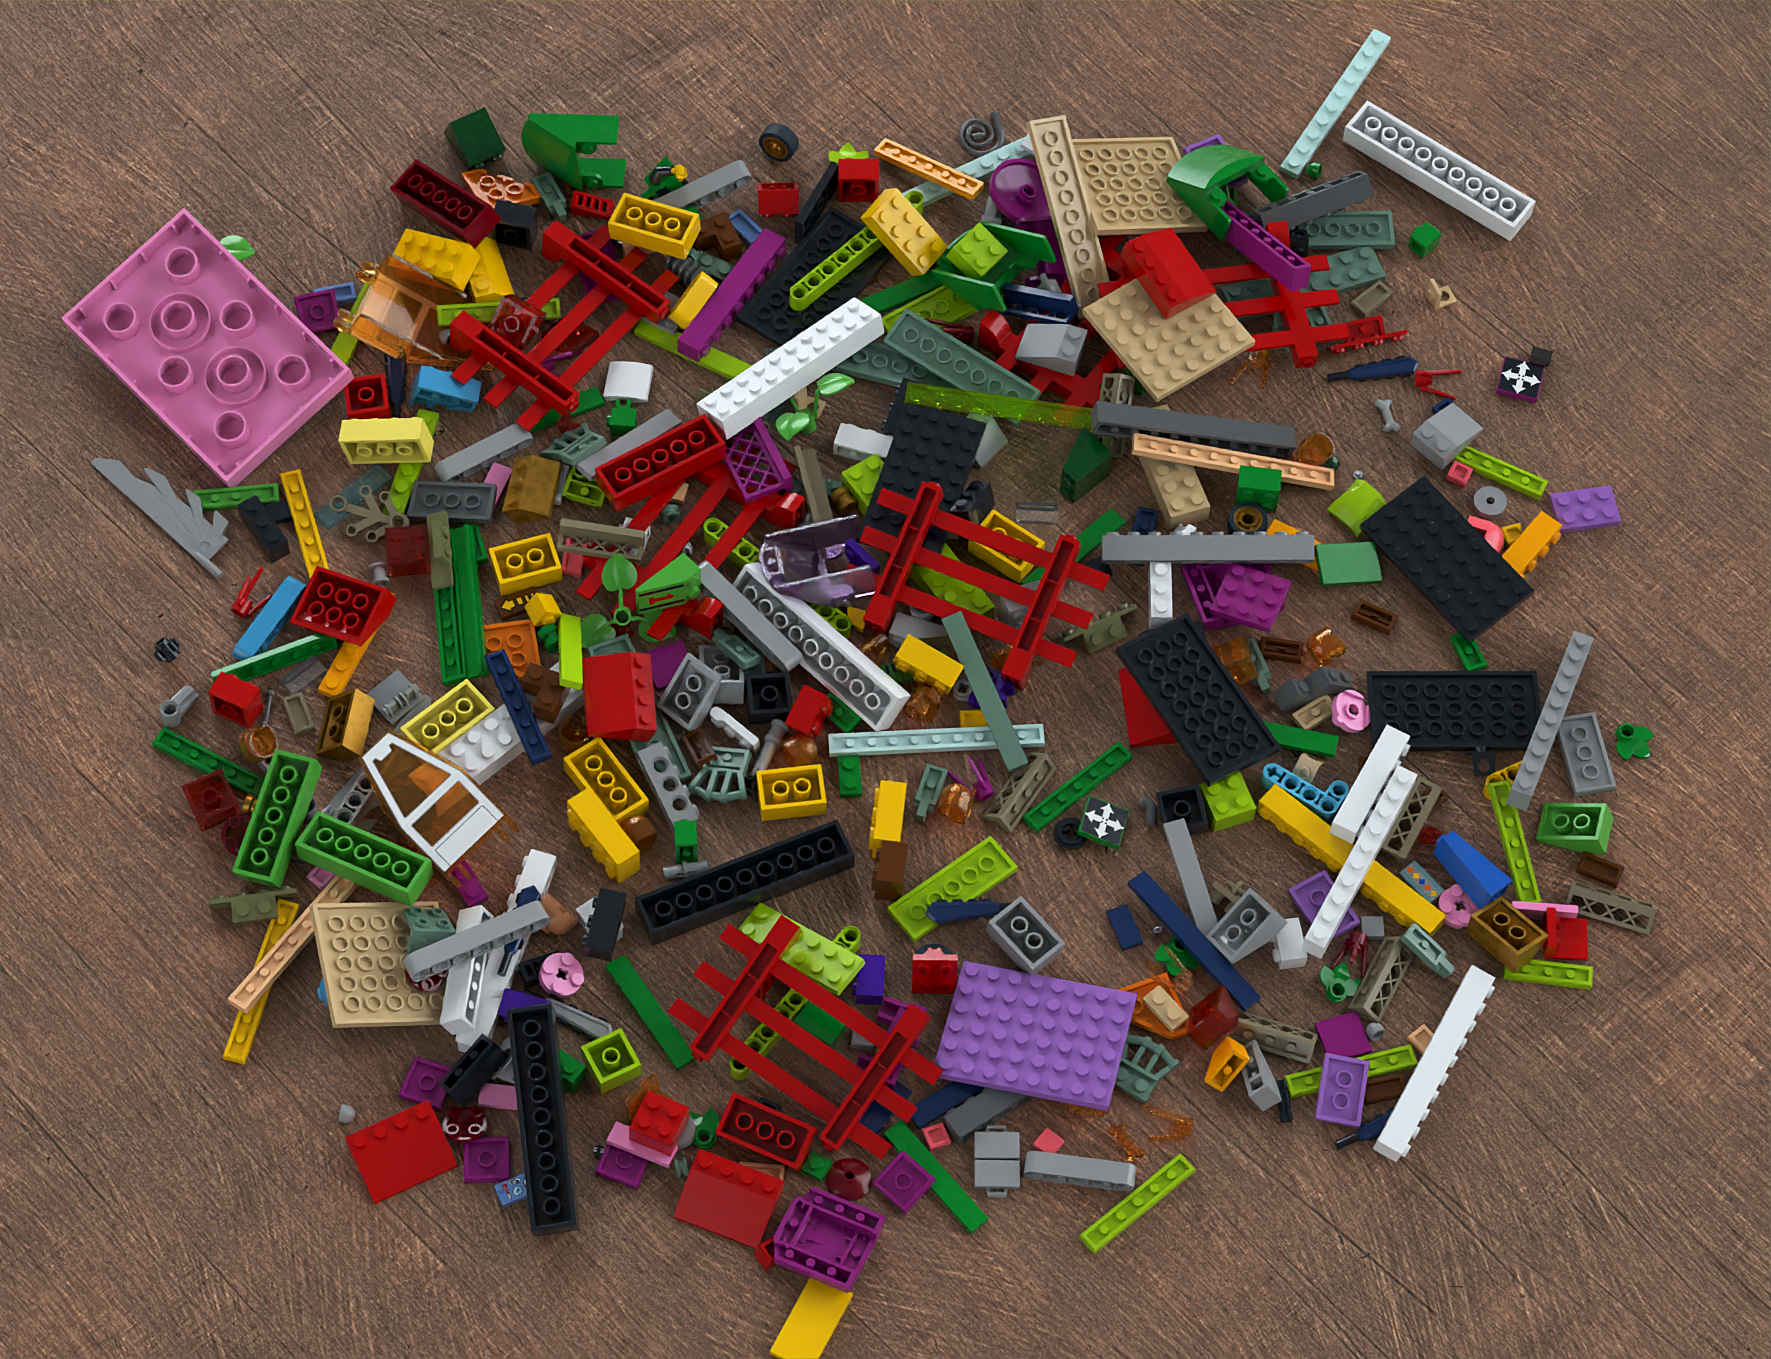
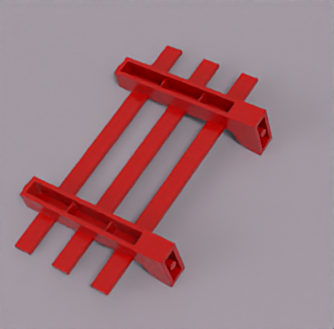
(1290, 305)
(997, 338)
(525, 369)
(1042, 603)
(707, 614)
(868, 1084)

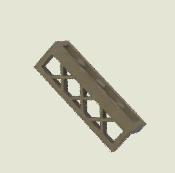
(1121, 394)
(812, 485)
(602, 536)
(1023, 791)
(1419, 823)
(1614, 899)
(1379, 974)
(1275, 1037)

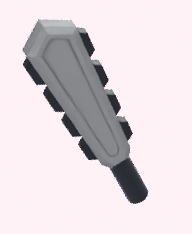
(580, 1020)

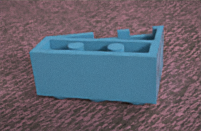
(439, 388)

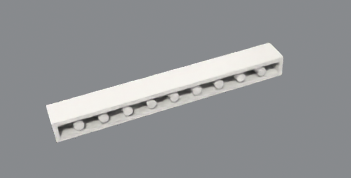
(1359, 862)
(537, 871)
(1434, 1063)

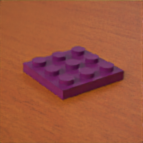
(1250, 597)

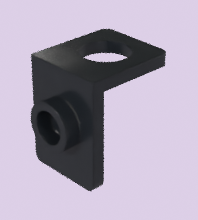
(1299, 244)
(1482, 753)

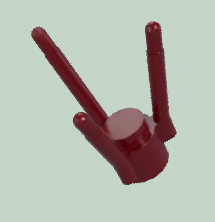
(961, 332)
(1356, 945)

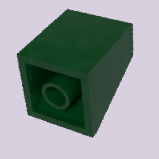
(475, 139)
(1085, 466)

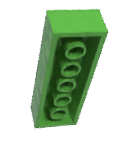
(277, 819)
(364, 858)

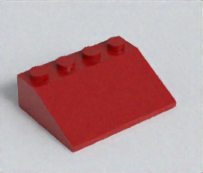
(1167, 271)
(342, 606)
(619, 696)
(1142, 720)
(400, 1152)
(729, 1199)

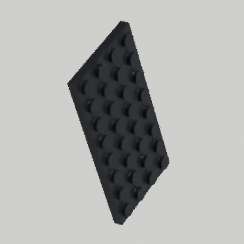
(769, 309)
(926, 449)
(1446, 559)
(1198, 699)
(1455, 708)

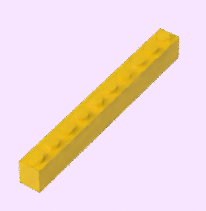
(1379, 884)

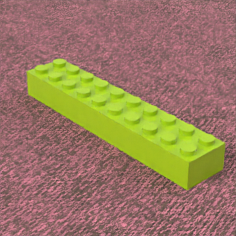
(861, 482)

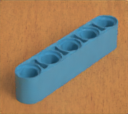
(270, 619)

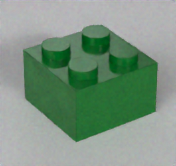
(1258, 487)

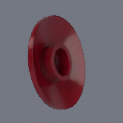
(845, 1188)

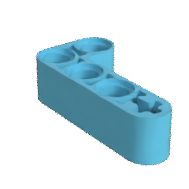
(1305, 789)

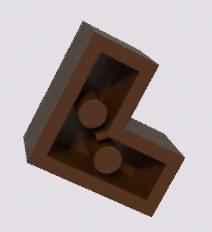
(719, 234)
(546, 688)
(889, 876)

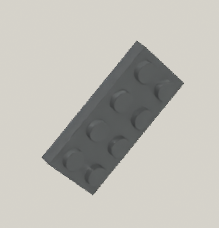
(460, 500)

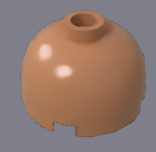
(561, 918)

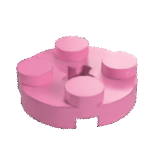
(1342, 716)
(1447, 902)
(558, 986)

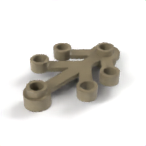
(372, 516)

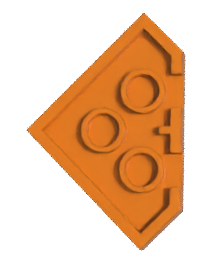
(491, 188)
(519, 643)
(1143, 1015)

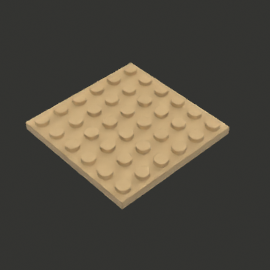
(1130, 187)
(1170, 350)
(363, 966)

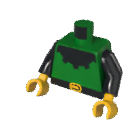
(664, 179)

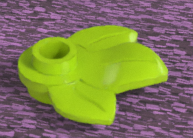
(847, 151)

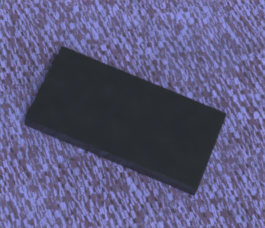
(817, 202)

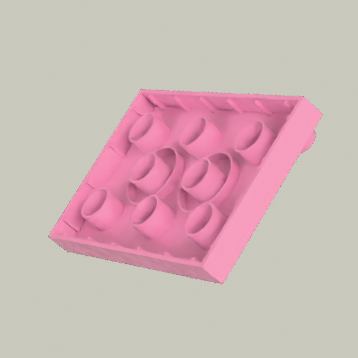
(207, 348)

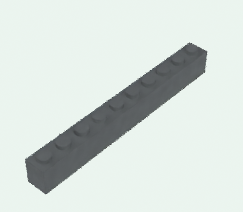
(1211, 431)

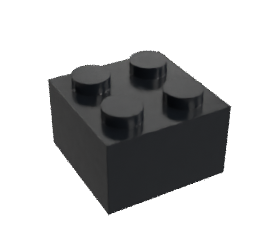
(517, 225)
(767, 697)
(1183, 803)

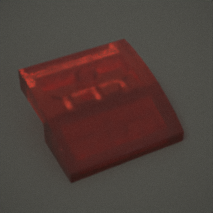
(577, 341)

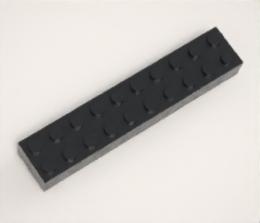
(744, 882)
(543, 1120)

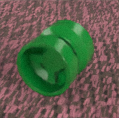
(550, 636)

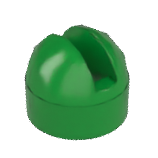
(1314, 170)

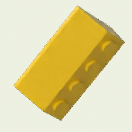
(489, 279)

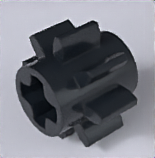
(166, 649)

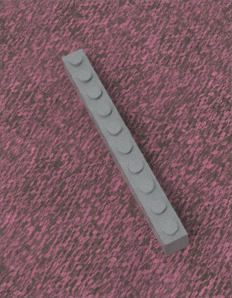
(1207, 548)
(1549, 721)

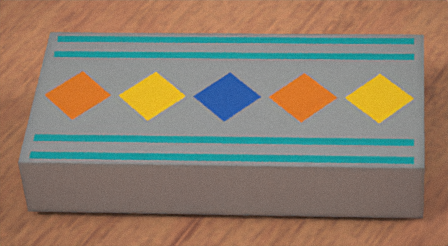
(1421, 882)

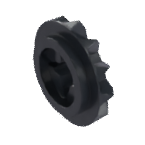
(1062, 828)

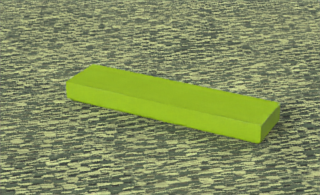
(1553, 974)

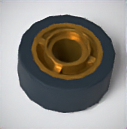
(778, 142)
(1249, 513)

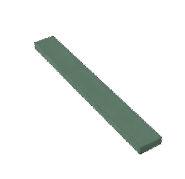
(985, 691)

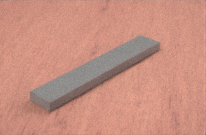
(647, 431)
(1190, 875)

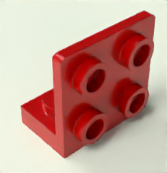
(1566, 937)

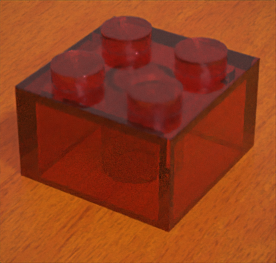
(407, 550)
(211, 799)

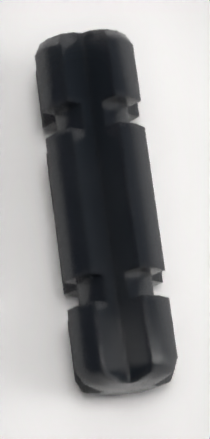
(1284, 1106)

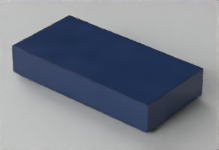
(1124, 927)

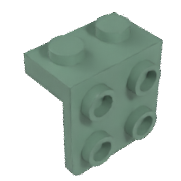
(426, 927)

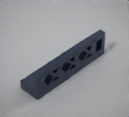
(1042, 301)

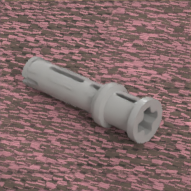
(772, 742)

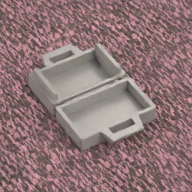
(996, 1160)

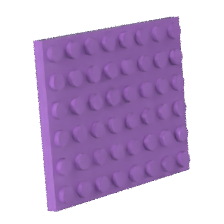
(1035, 1035)

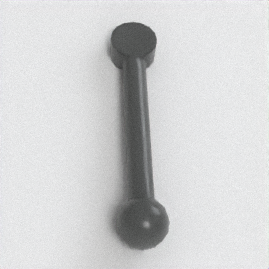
(270, 693)

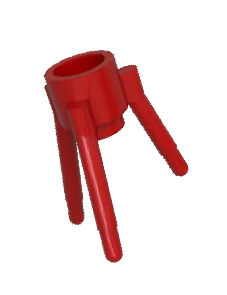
(1424, 378)
(243, 605)

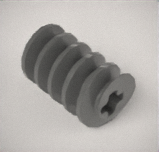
(684, 269)

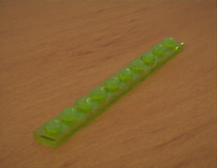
(998, 406)

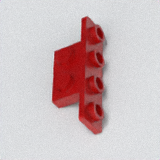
(1366, 331)

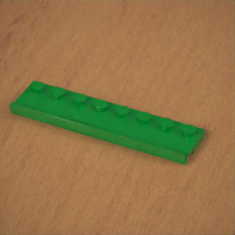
(460, 614)

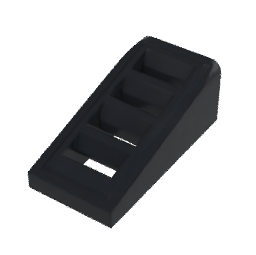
(531, 964)

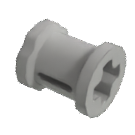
(378, 574)

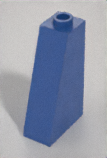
(1471, 870)

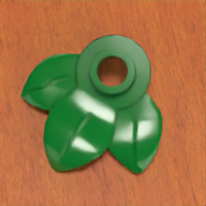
(1635, 743)
(1183, 955)
(1338, 980)
(705, 1127)

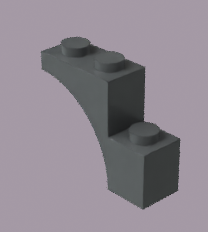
(1321, 682)

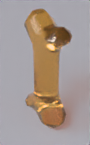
(1133, 1150)

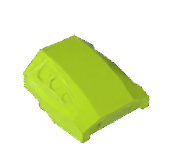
(582, 490)
(1357, 505)

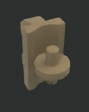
(1219, 893)

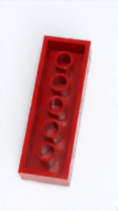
(660, 462)

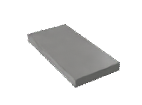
(1585, 755)

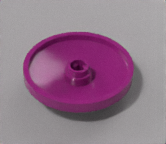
(1018, 189)

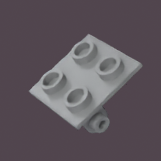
(395, 696)

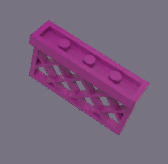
(771, 456)

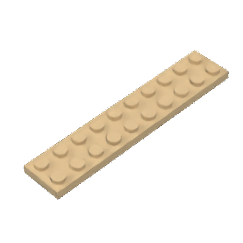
(1068, 208)

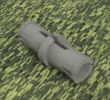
(684, 869)

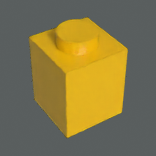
(542, 609)

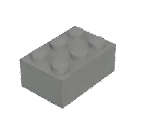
(1025, 936)

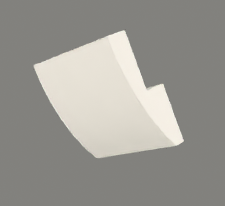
(628, 381)

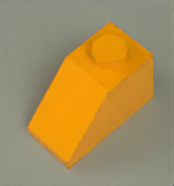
(1226, 1063)

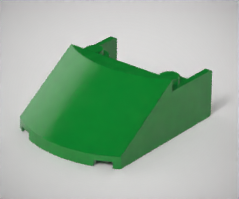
(557, 140)
(1203, 172)
(1024, 252)

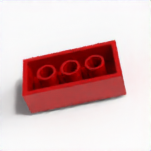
(766, 1131)

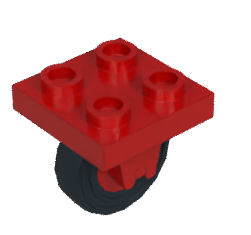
(934, 970)

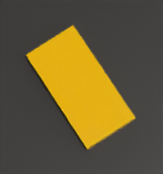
(811, 1322)

